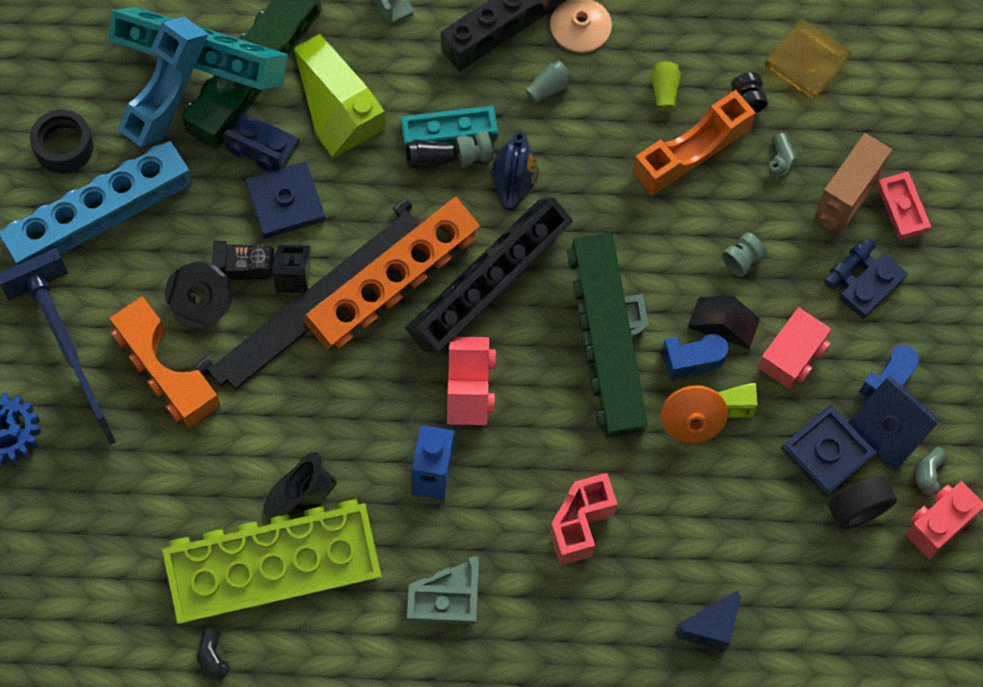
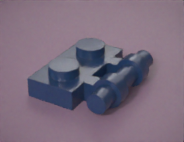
(873, 285)

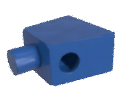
(432, 459)

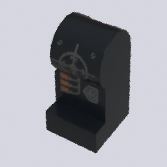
(243, 261)

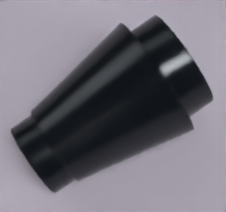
(427, 154)

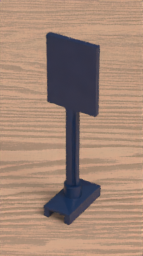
(34, 277)

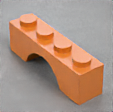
(718, 128)
(186, 392)

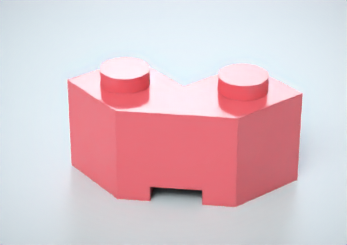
(468, 381)
(586, 503)

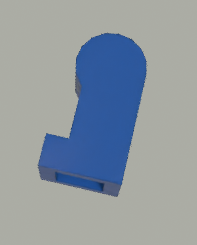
(694, 357)
(899, 366)

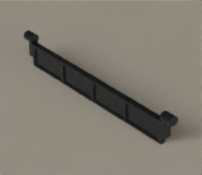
(288, 324)

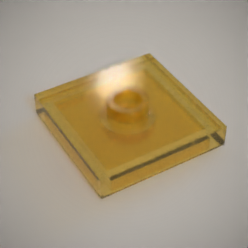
(807, 58)

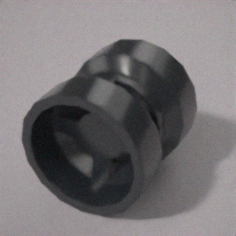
(749, 87)

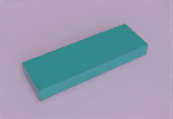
(449, 124)

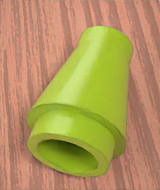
(665, 83)

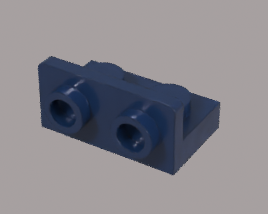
(260, 142)

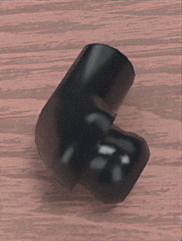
(208, 657)

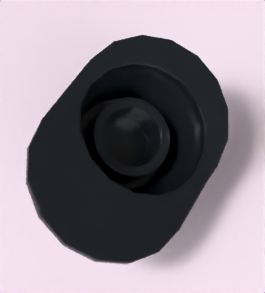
(301, 488)

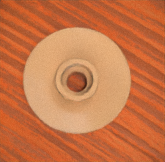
(576, 35)

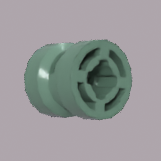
(474, 149)
(744, 254)

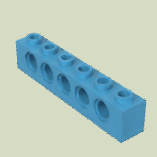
(115, 206)

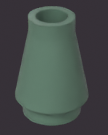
(549, 82)

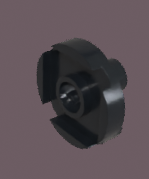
(215, 286)

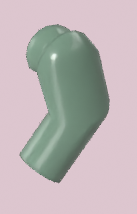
(785, 156)
(926, 471)

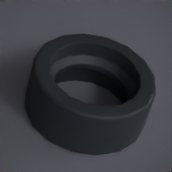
(59, 119)
(862, 502)

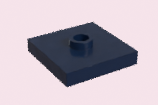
(285, 199)
(893, 422)
(828, 450)

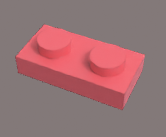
(903, 205)

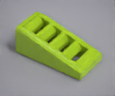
(741, 400)

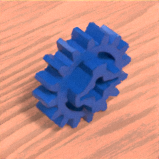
(15, 439)

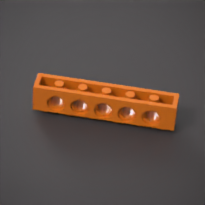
(451, 218)

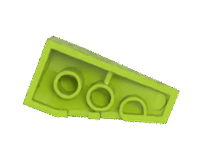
(338, 100)

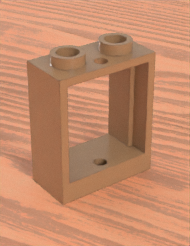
(852, 183)

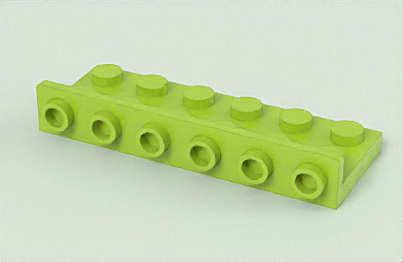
(271, 561)

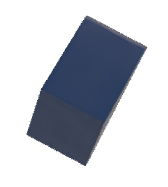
(712, 625)

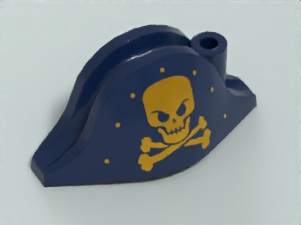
(514, 171)

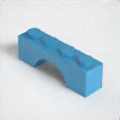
(177, 52)

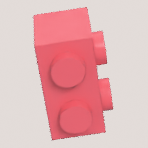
(795, 348)
(944, 520)

